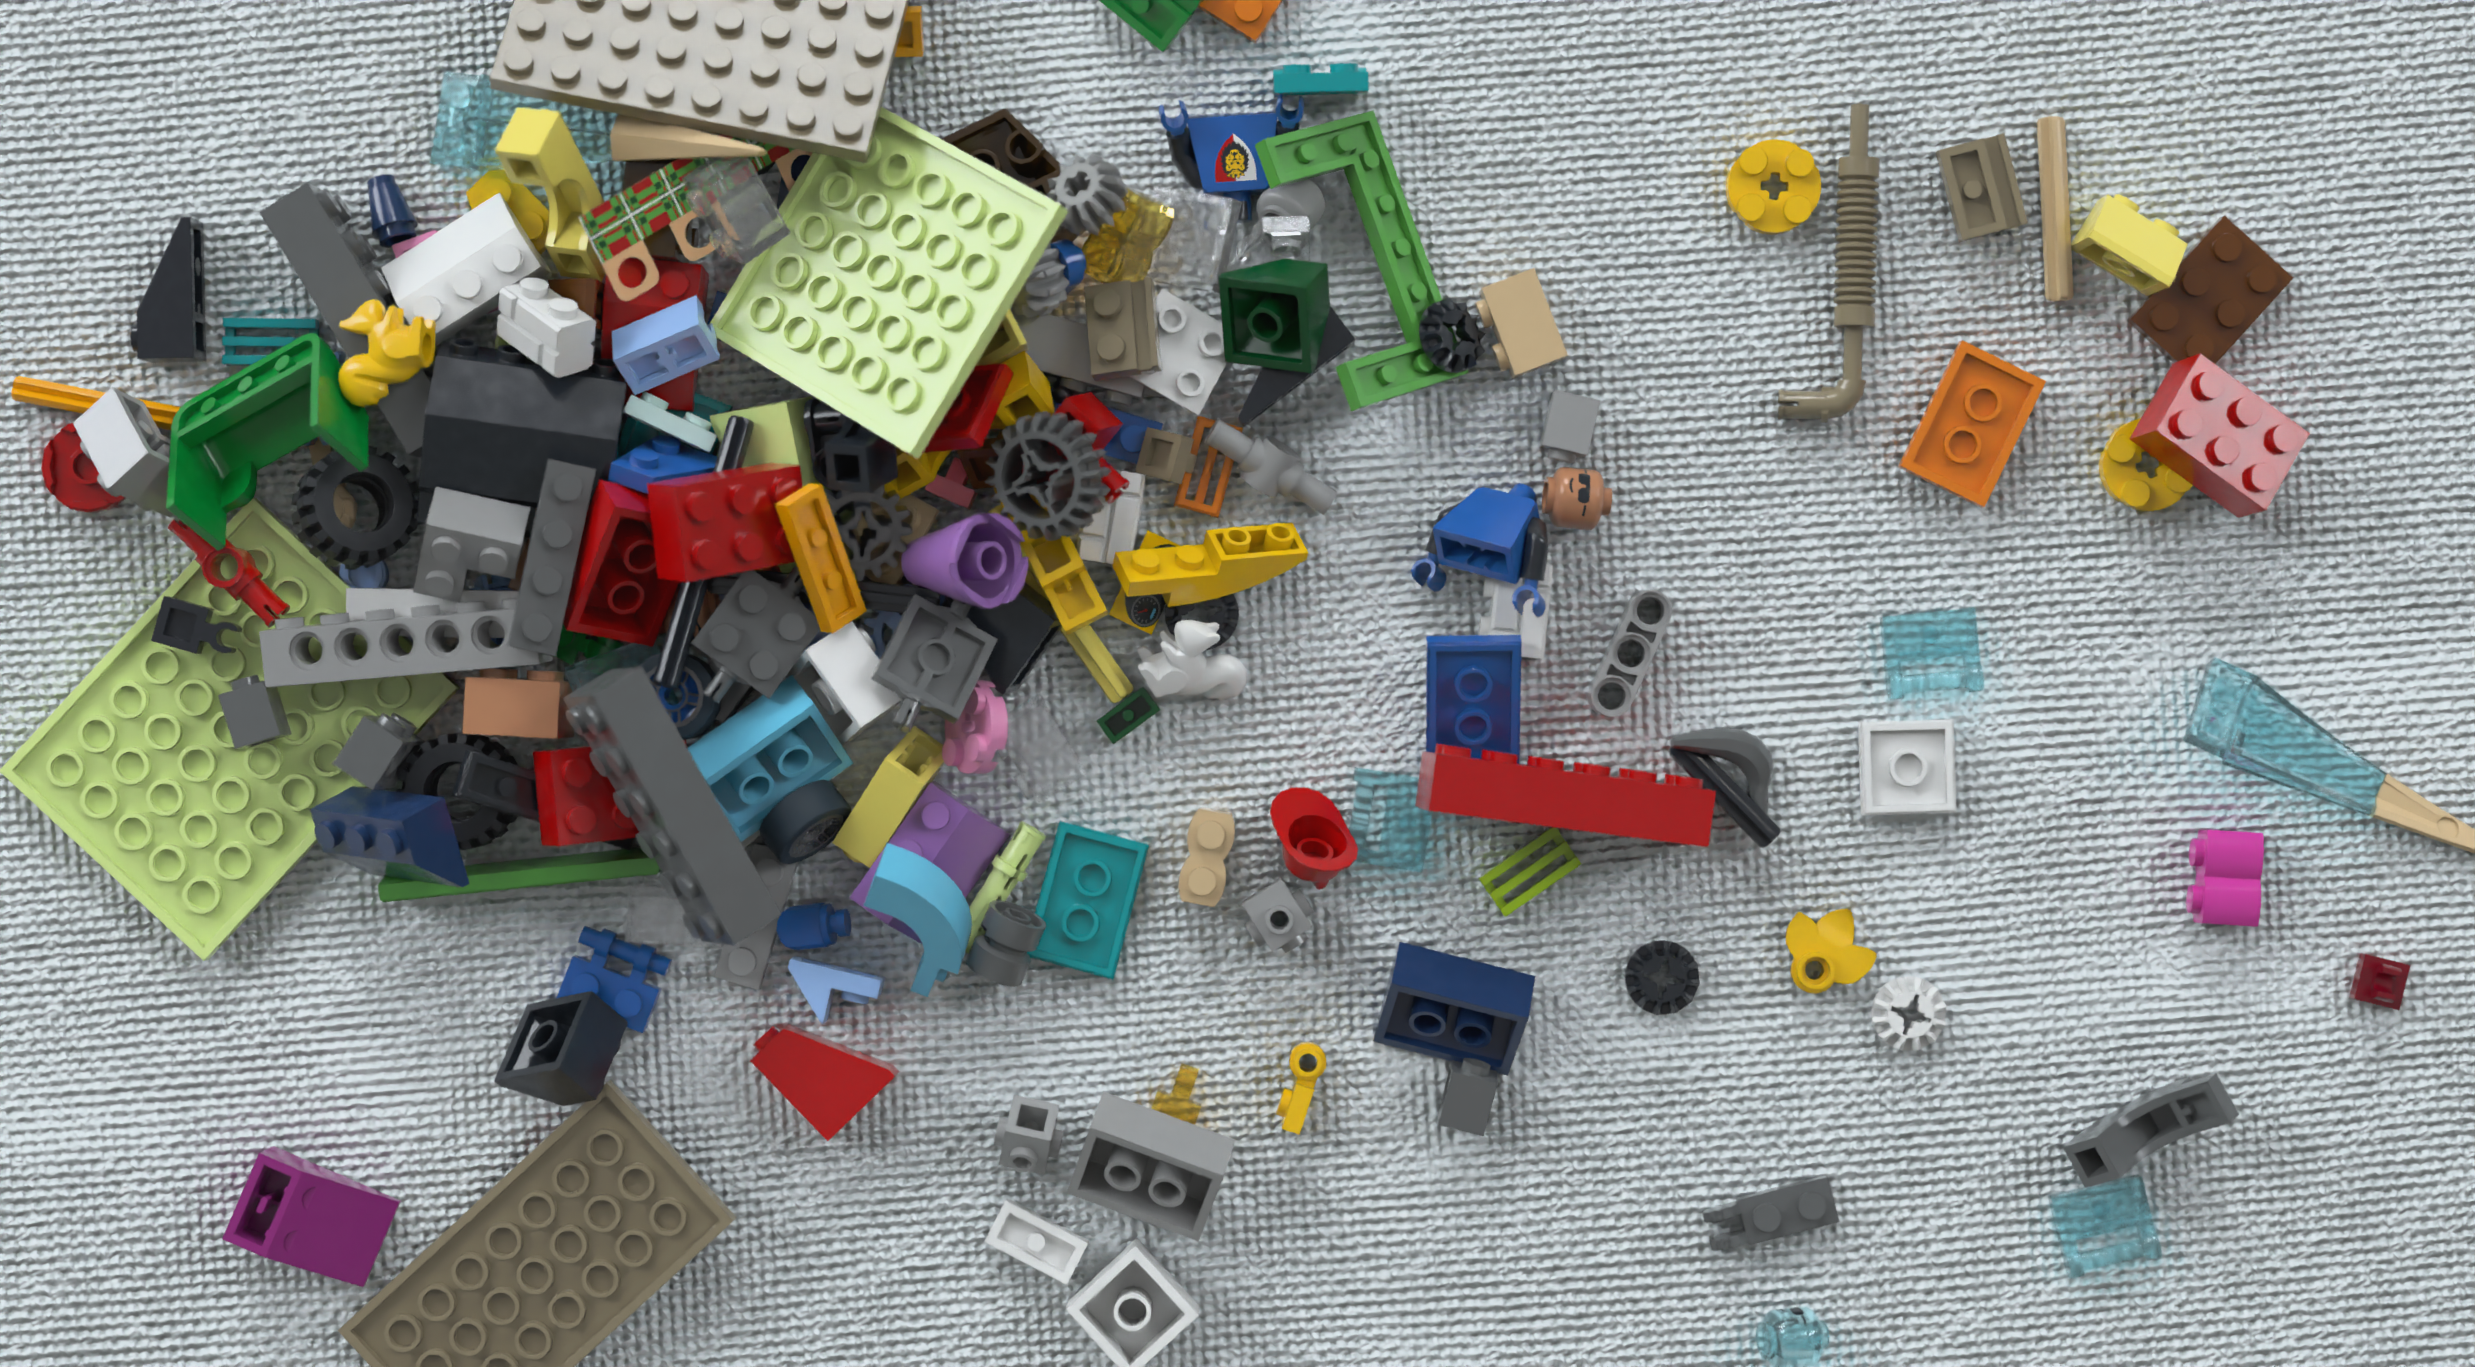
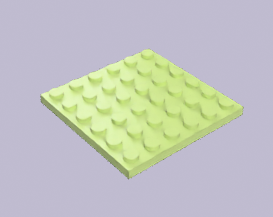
(889, 279)

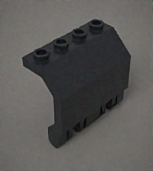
(502, 416)

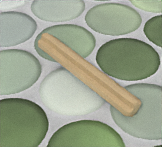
(2055, 208)

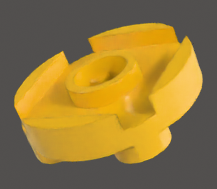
(1792, 206)
(2132, 487)

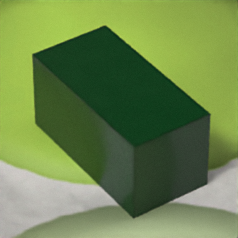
(1128, 715)

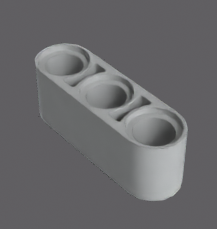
(1647, 638)

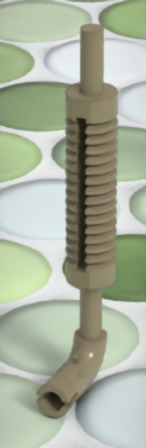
(1854, 277)

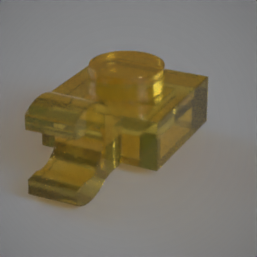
(1177, 1102)

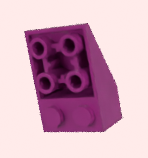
(311, 1217)

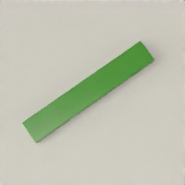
(529, 873)

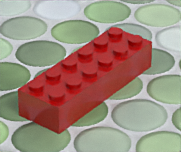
(1565, 799)

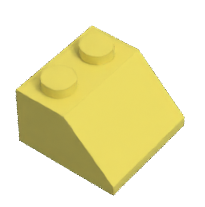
(2130, 245)

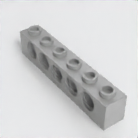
(288, 659)

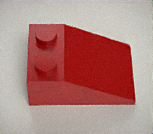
(675, 284)

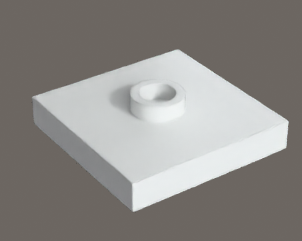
(1907, 767)

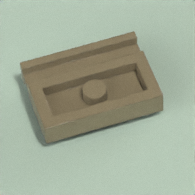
(1981, 187)
(1122, 329)

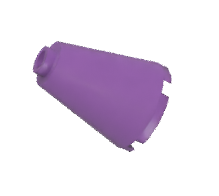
(970, 561)

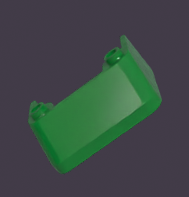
(253, 421)

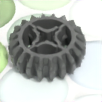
(1029, 445)

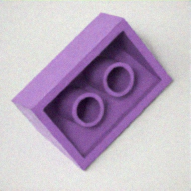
(948, 836)

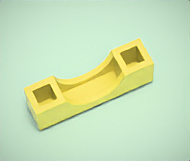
(543, 153)

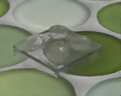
(1198, 239)

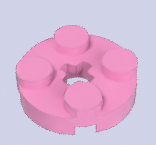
(977, 733)

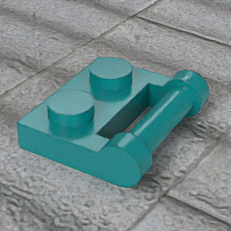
(1342, 79)

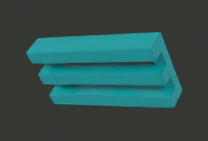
(232, 341)

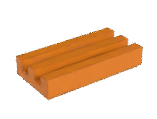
(1198, 504)

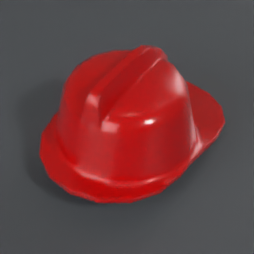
(1312, 835)

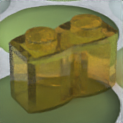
(1128, 246)

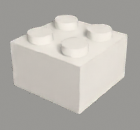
(839, 682)
(1133, 1307)

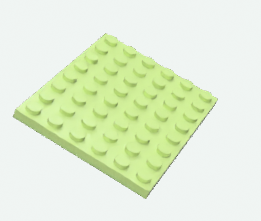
(148, 767)

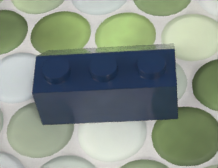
(391, 835)
(1454, 1007)

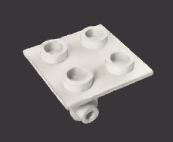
(1189, 353)

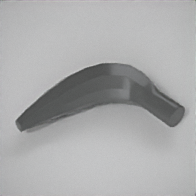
(1739, 748)

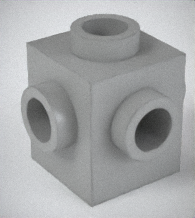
(1272, 899)
(1029, 1135)

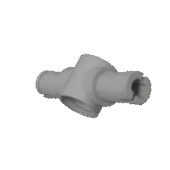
(1270, 466)

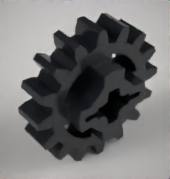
(879, 528)

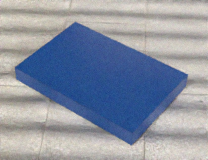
(1474, 692)

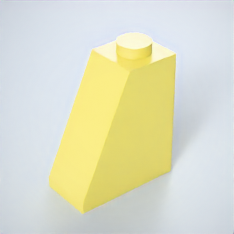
(890, 796)

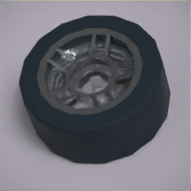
(805, 821)

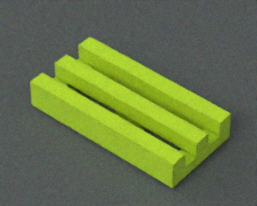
(1561, 849)

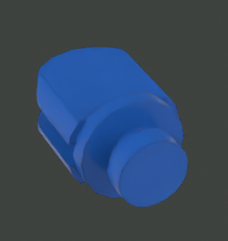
(812, 926)

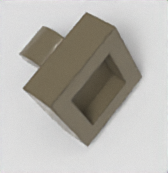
(1165, 456)

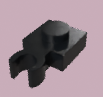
(189, 627)

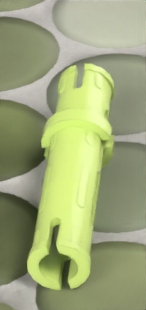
(1006, 873)

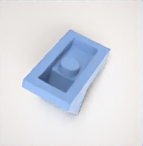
(821, 979)

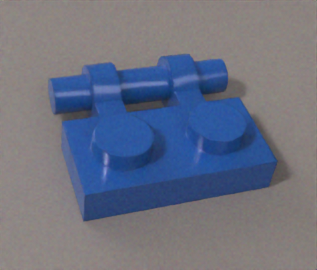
(623, 993)

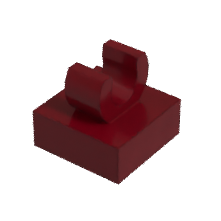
(2379, 981)

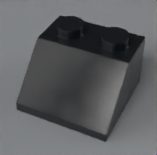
(563, 1049)

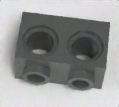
(379, 750)

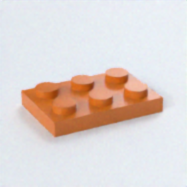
(1971, 424)

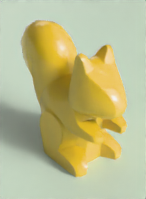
(393, 353)

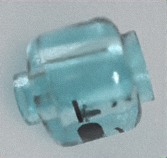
(1792, 1337)

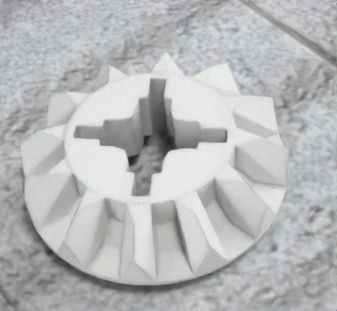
(1899, 994)

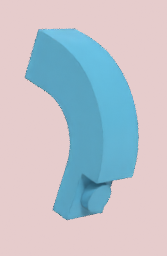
(929, 904)

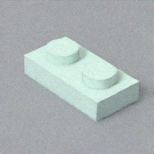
(689, 430)

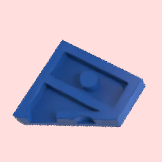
(658, 461)

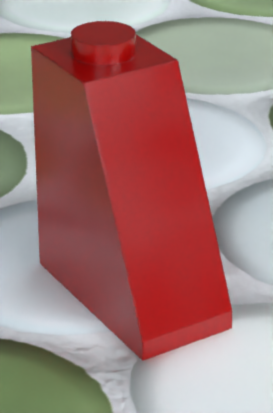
(820, 1076)

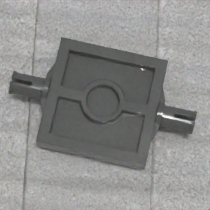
(757, 633)
(933, 660)

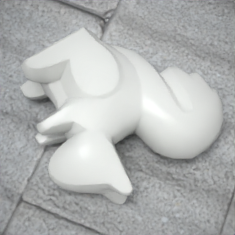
(1185, 670)

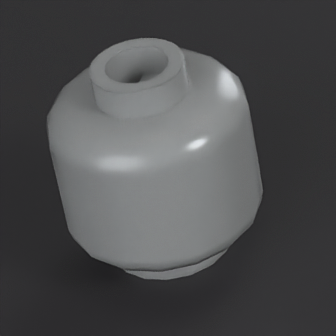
(1294, 199)

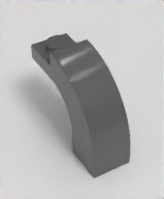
(2147, 1124)

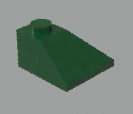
(1275, 314)

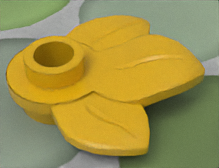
(1831, 946)

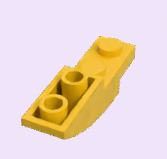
(1221, 566)
(1063, 579)

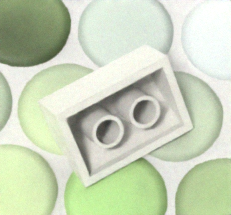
(463, 268)

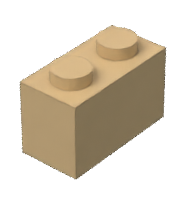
(1521, 324)

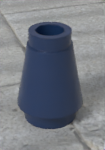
(389, 212)

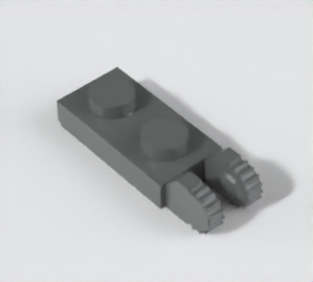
(1775, 1212)

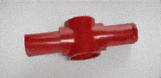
(247, 581)

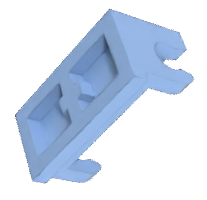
(664, 345)

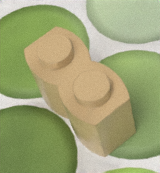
(1204, 870)

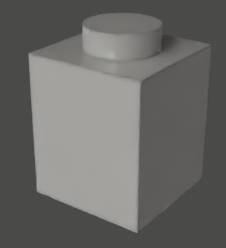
(1569, 426)

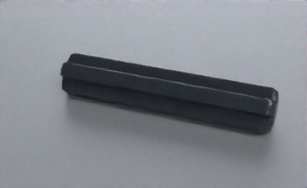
(1729, 796)

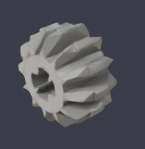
(1089, 192)
(1043, 288)

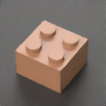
(517, 707)

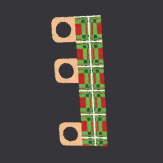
(659, 200)

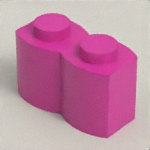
(2226, 877)

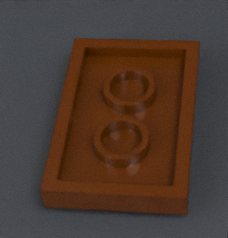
(2214, 296)

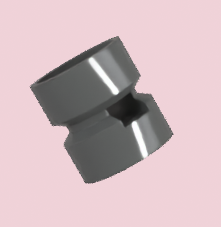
(1003, 949)

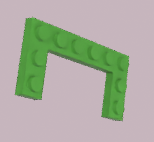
(1360, 150)

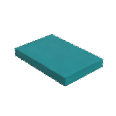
(1088, 898)

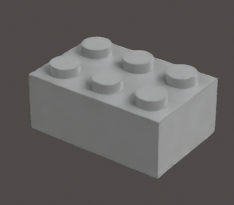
(1151, 1166)

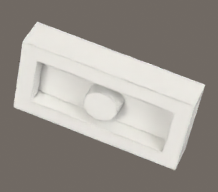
(1036, 1241)

